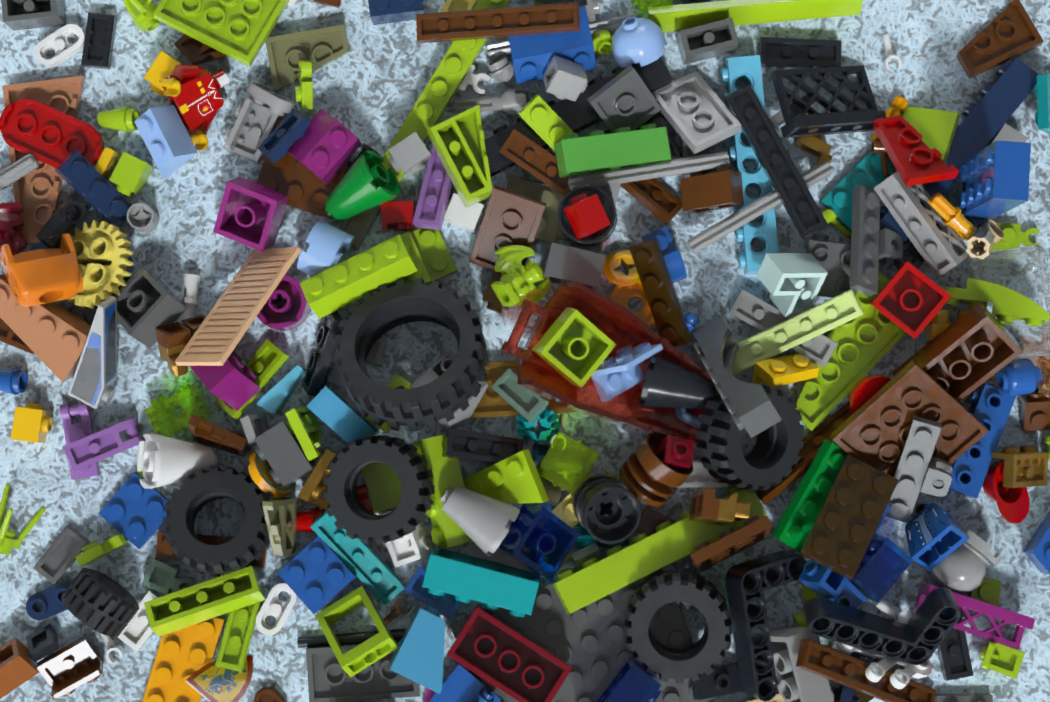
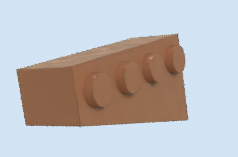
(47, 330)

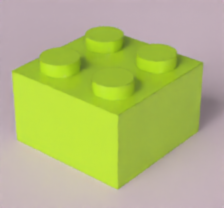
(574, 347)

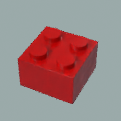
(910, 300)

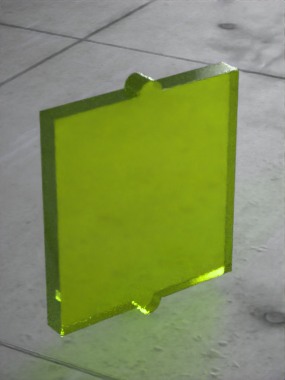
(567, 462)

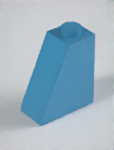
(340, 416)
(422, 649)

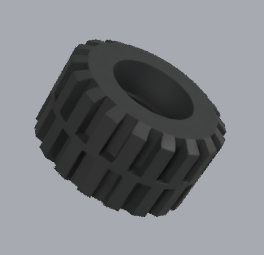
(100, 602)

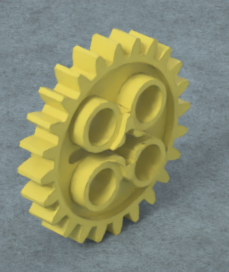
(97, 245)

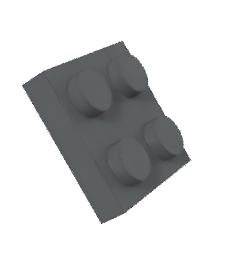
(624, 101)

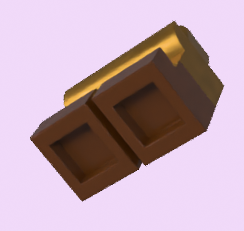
(173, 339)
(717, 511)

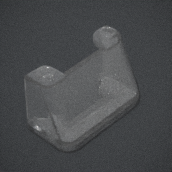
(1027, 273)

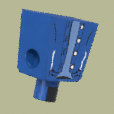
(933, 535)

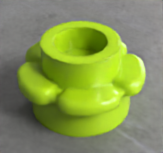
(602, 42)

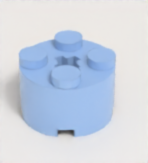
(325, 249)

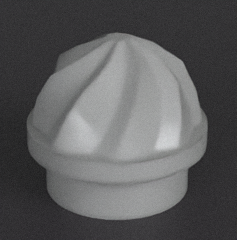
(501, 69)

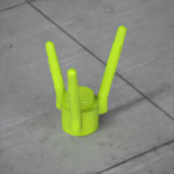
(7, 536)

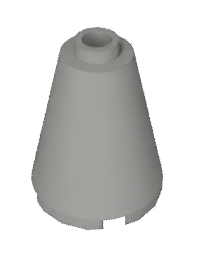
(479, 516)

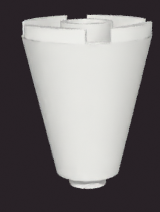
(171, 460)

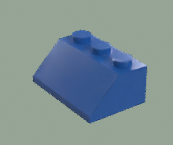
(534, 52)

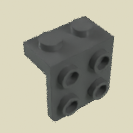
(835, 259)

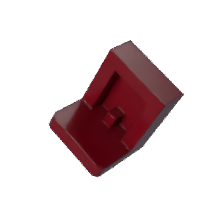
(676, 451)

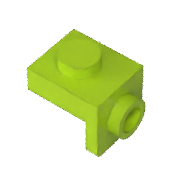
(1002, 659)

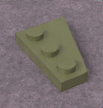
(317, 45)

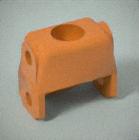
(43, 274)

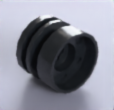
(599, 236)
(613, 521)

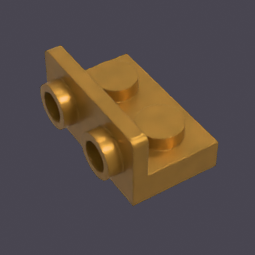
(1023, 466)
(314, 486)

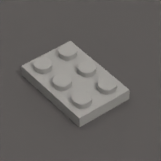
(696, 112)

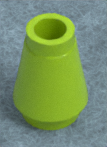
(119, 119)

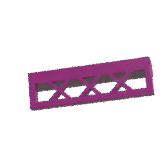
(991, 611)

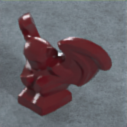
(9, 227)

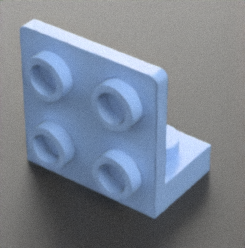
(622, 371)

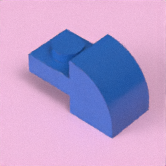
(670, 254)

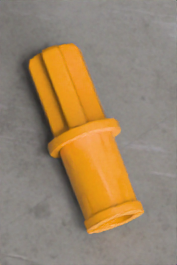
(952, 216)

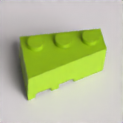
(463, 154)

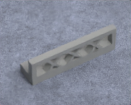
(920, 224)

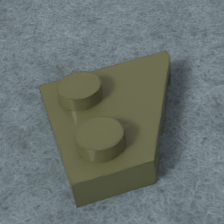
(281, 524)

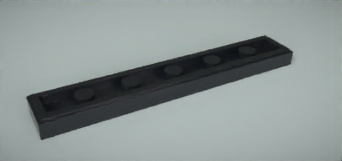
(776, 162)

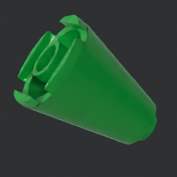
(362, 188)

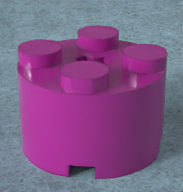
(292, 313)

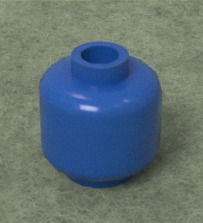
(1019, 377)

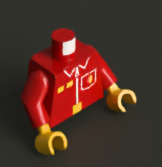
(195, 98)

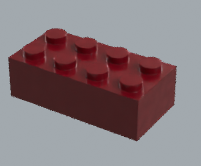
(508, 658)

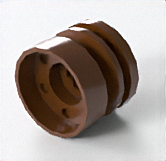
(649, 476)

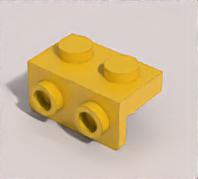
(784, 370)

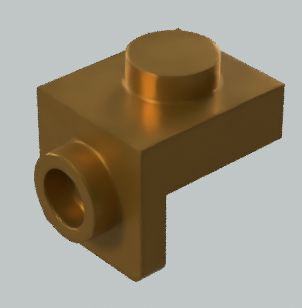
(816, 147)

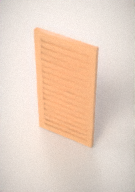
(237, 307)

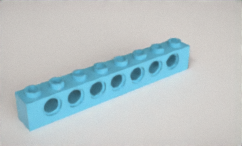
(749, 71)

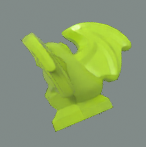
(518, 280)

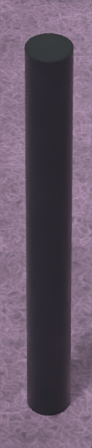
(344, 638)

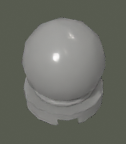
(965, 566)

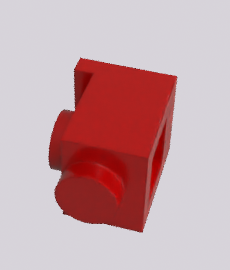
(397, 215)

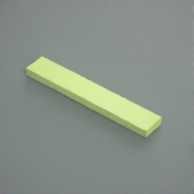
(797, 330)

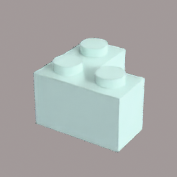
(792, 280)

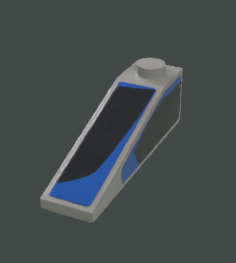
(98, 362)

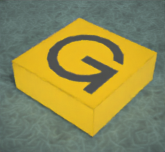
(107, 162)

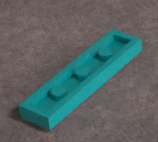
(360, 559)

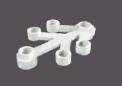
(876, 671)

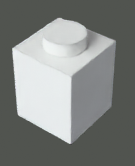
(463, 217)

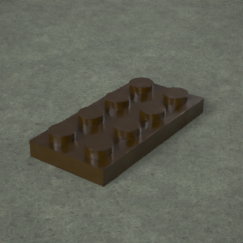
(849, 517)

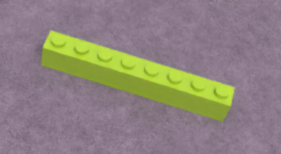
(643, 556)

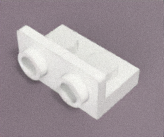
(411, 546)

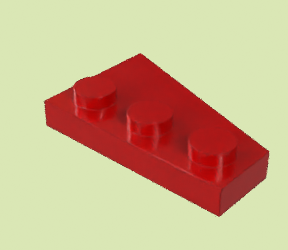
(909, 154)

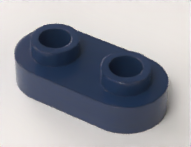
(50, 599)

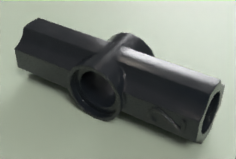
(60, 224)

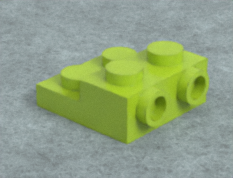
(429, 255)

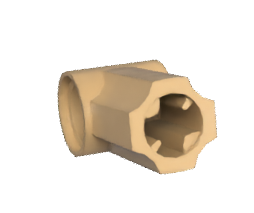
(984, 239)

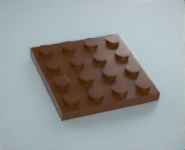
(882, 424)

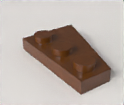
(1002, 40)

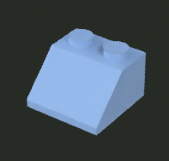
(166, 138)

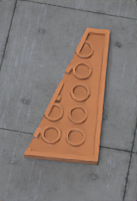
(42, 187)

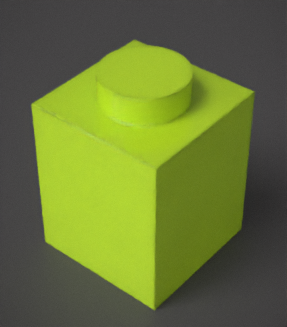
(130, 174)

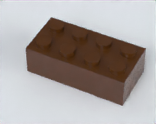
(967, 352)

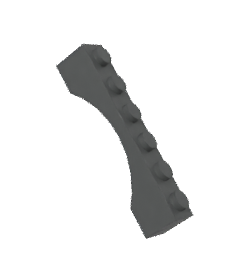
(745, 401)

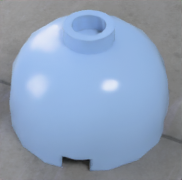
(637, 42)

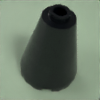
(674, 386)

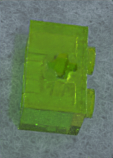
(161, 410)

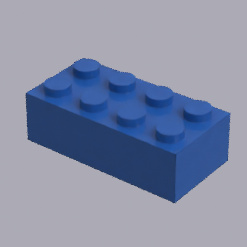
(995, 179)

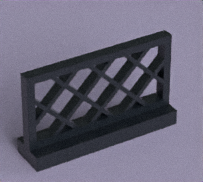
(826, 123)

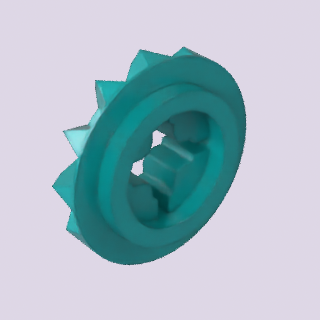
(549, 426)

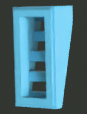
(279, 394)

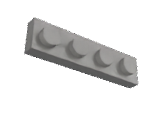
(764, 315)

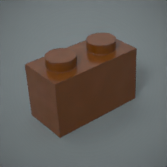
(712, 191)

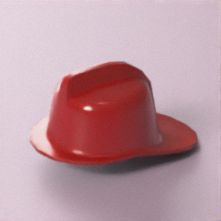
(1011, 502)

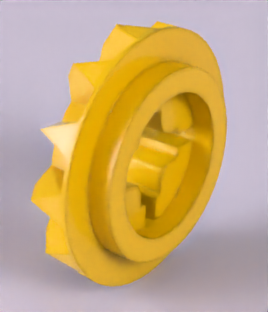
(612, 271)

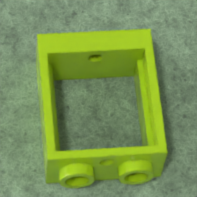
(369, 650)

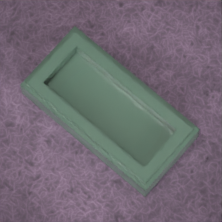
(520, 398)

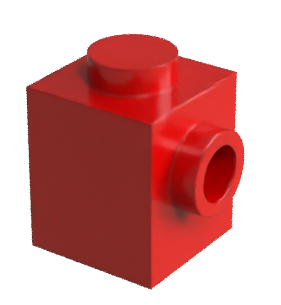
(586, 215)

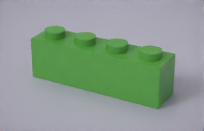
(611, 151)

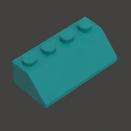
(481, 581)

